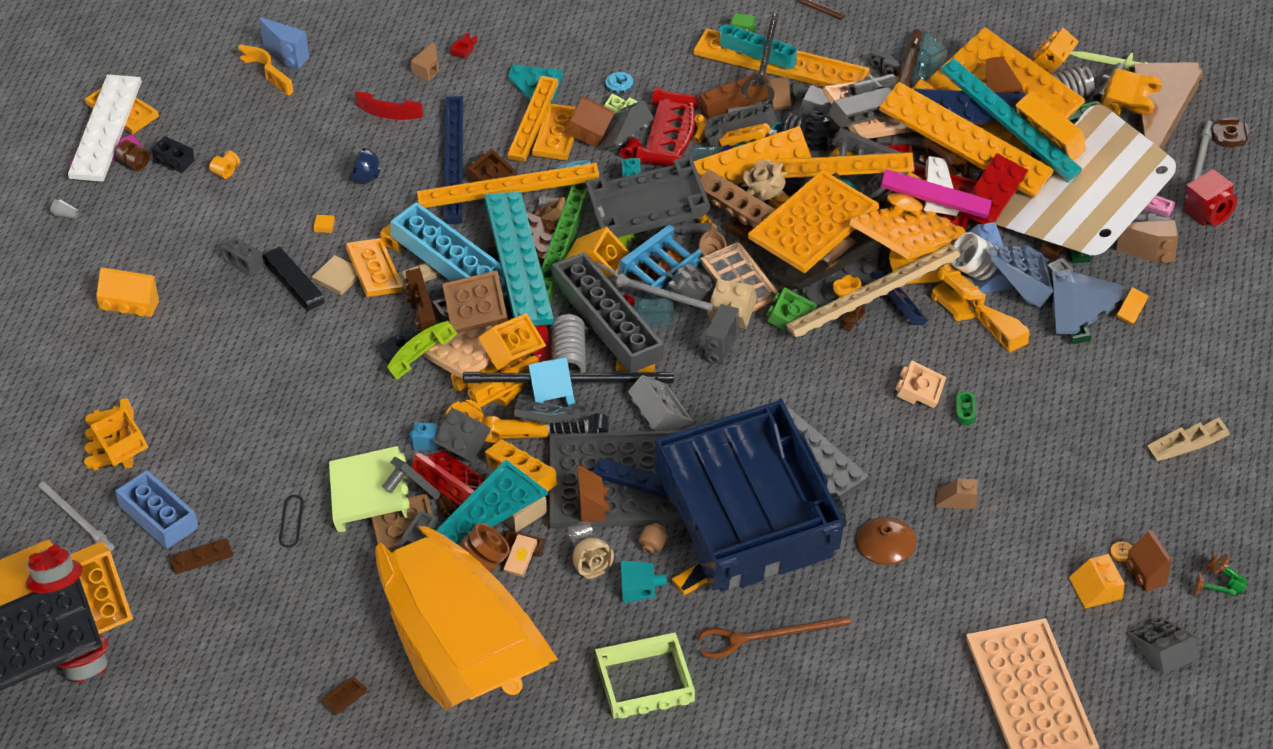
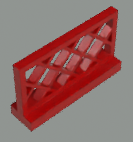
(443, 478)

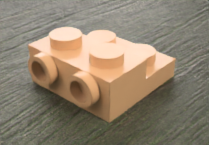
(920, 384)

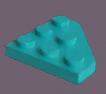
(527, 78)

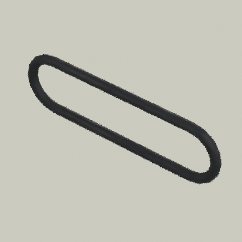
(283, 520)

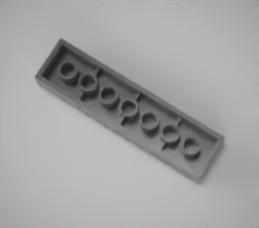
(607, 312)

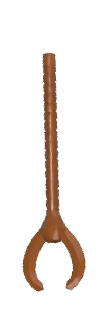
(737, 639)

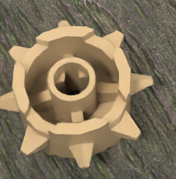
(765, 180)

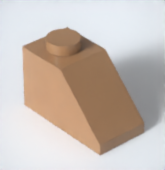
(958, 494)

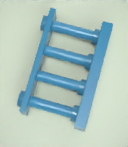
(653, 246)

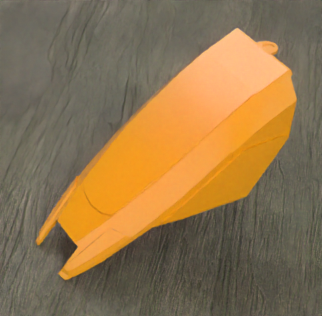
(458, 621)

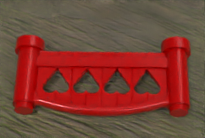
(666, 102)

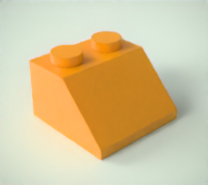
(1098, 582)

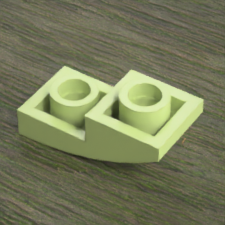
(616, 103)

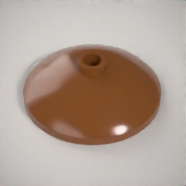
(886, 540)

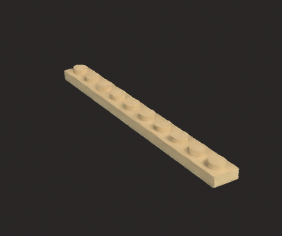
(873, 290)

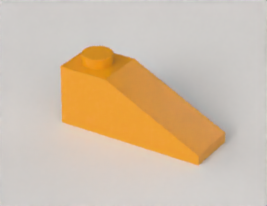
(1005, 329)

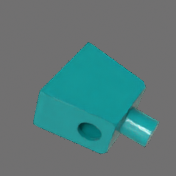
(639, 581)

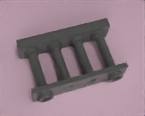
(860, 146)

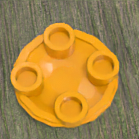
(904, 202)

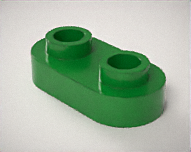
(966, 411)

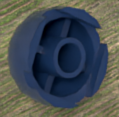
(365, 167)

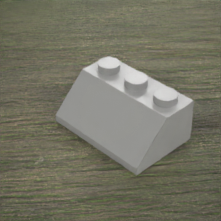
(658, 405)

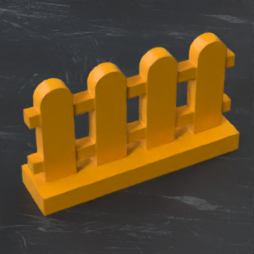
(94, 447)

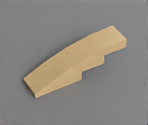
(1193, 438)

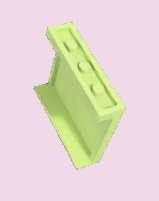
(359, 490)

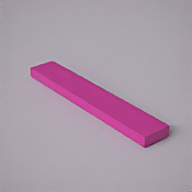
(936, 193)

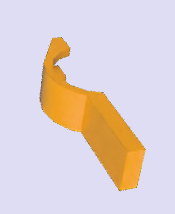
(273, 75)

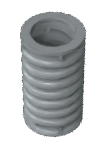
(1077, 80)
(569, 341)

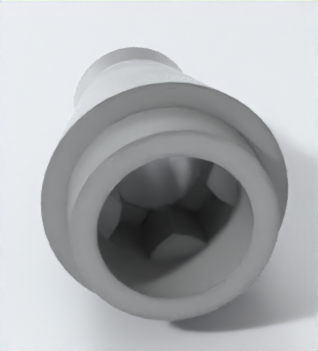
(63, 209)

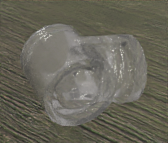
(579, 532)

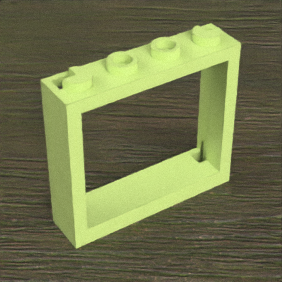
(638, 650)

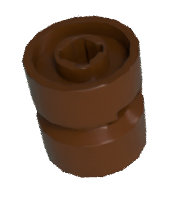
(132, 155)

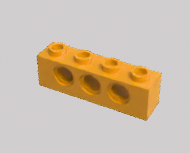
(532, 467)

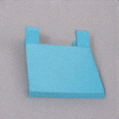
(551, 380)

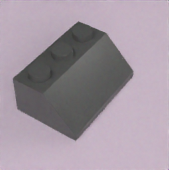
(817, 101)

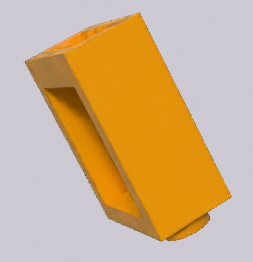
(124, 448)

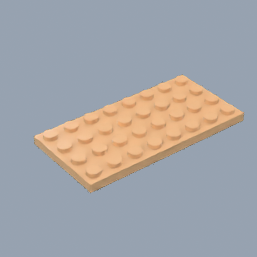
(1030, 687)

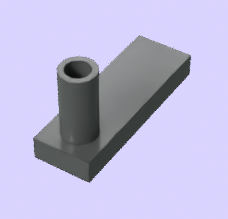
(403, 469)

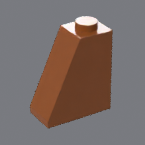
(1001, 77)

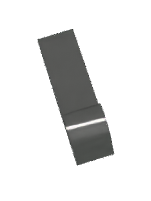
(718, 125)

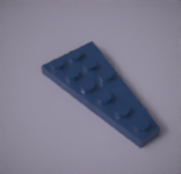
(966, 107)

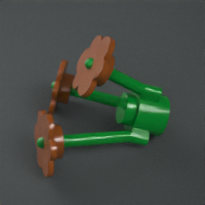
(1236, 582)

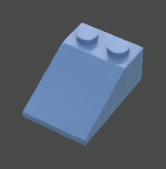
(285, 43)

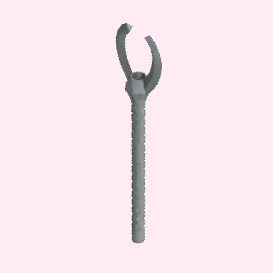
(621, 280)

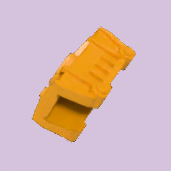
(957, 300)

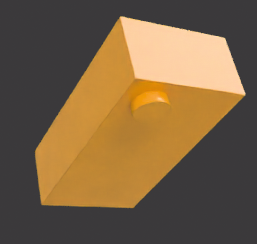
(1052, 125)

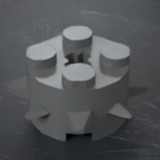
(690, 283)

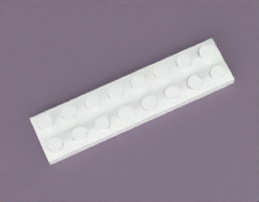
(104, 128)

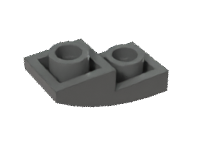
(885, 62)

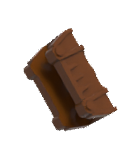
(951, 158)

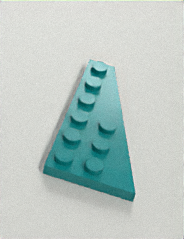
(493, 501)

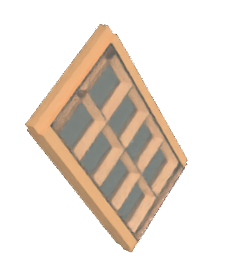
(737, 266)

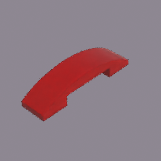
(388, 110)

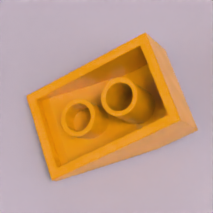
(511, 341)

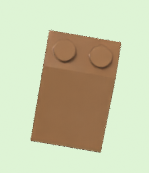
(1150, 241)

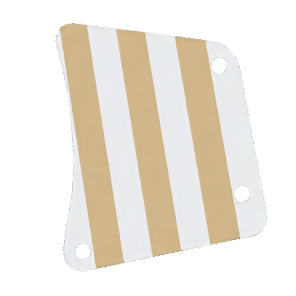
(1107, 194)

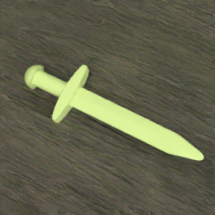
(1129, 63)

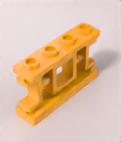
(486, 392)

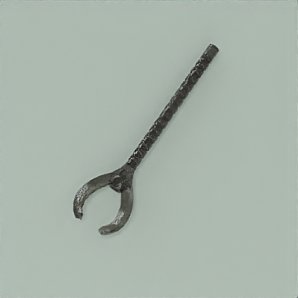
(760, 79)

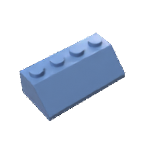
(997, 280)

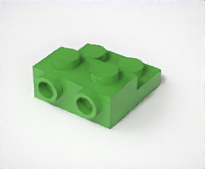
(788, 308)

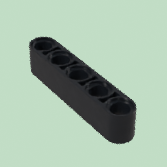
(294, 278)

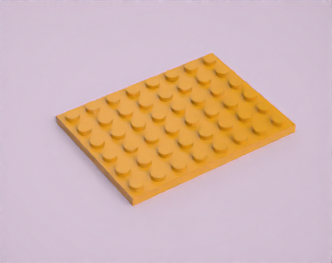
(1030, 75)

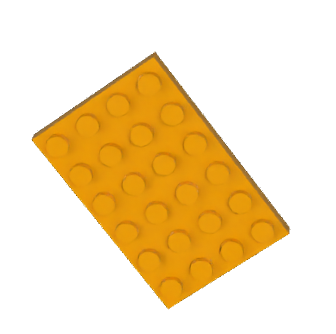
(812, 221)
(908, 233)

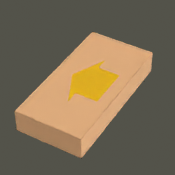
(520, 555)

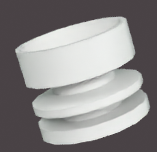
(974, 256)

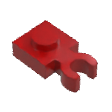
(464, 47)

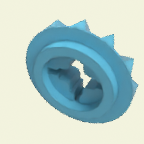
(622, 77)

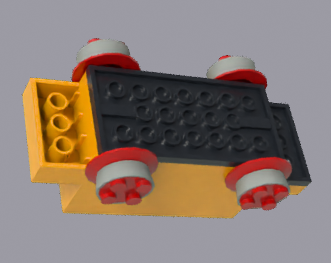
(56, 610)

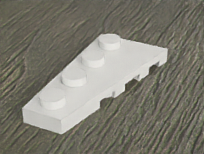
(938, 173)

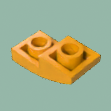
(1132, 306)

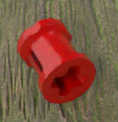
(630, 149)

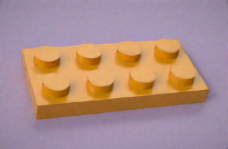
(139, 117)
(552, 140)
(374, 267)

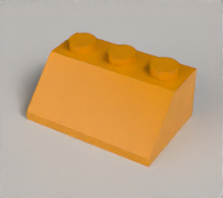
(127, 292)

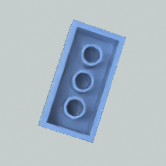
(157, 509)

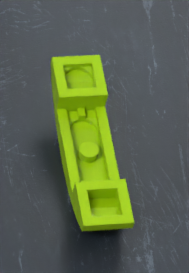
(419, 345)

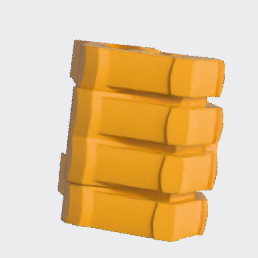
(1130, 91)

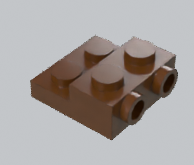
(489, 167)

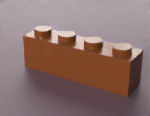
(719, 99)

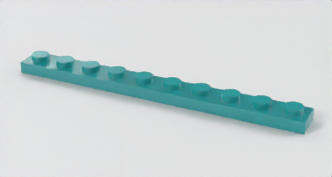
(1011, 120)

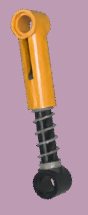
(533, 429)

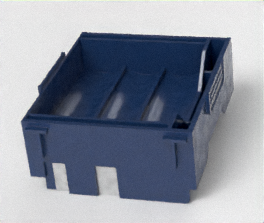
(750, 496)

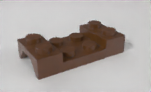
(419, 299)

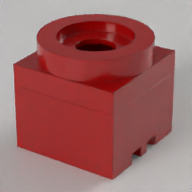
(1210, 199)

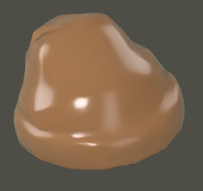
(711, 241)

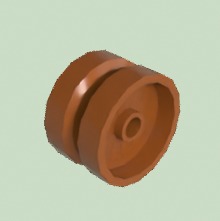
(486, 546)

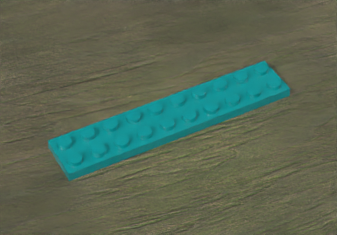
(518, 257)

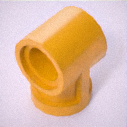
(225, 166)

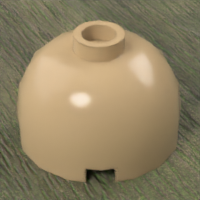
(592, 557)

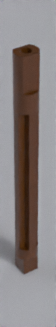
(910, 57)

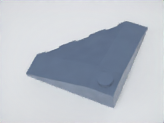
(1025, 271)
(1081, 298)

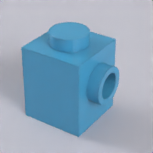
(423, 436)

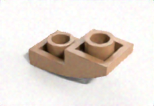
(781, 93)

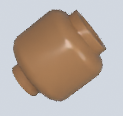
(653, 538)

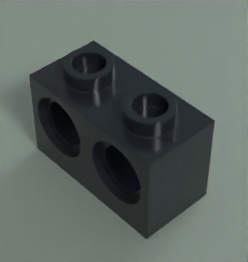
(173, 154)

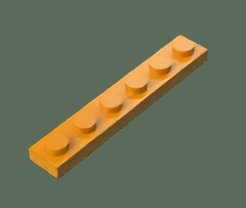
(532, 119)

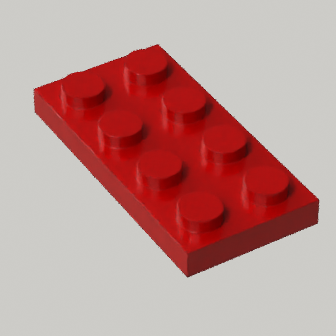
(997, 184)

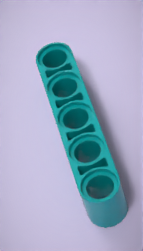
(753, 46)

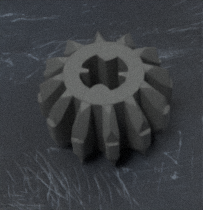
(792, 121)

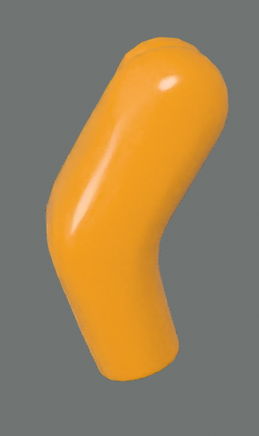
(700, 122)

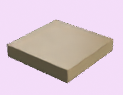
(336, 275)

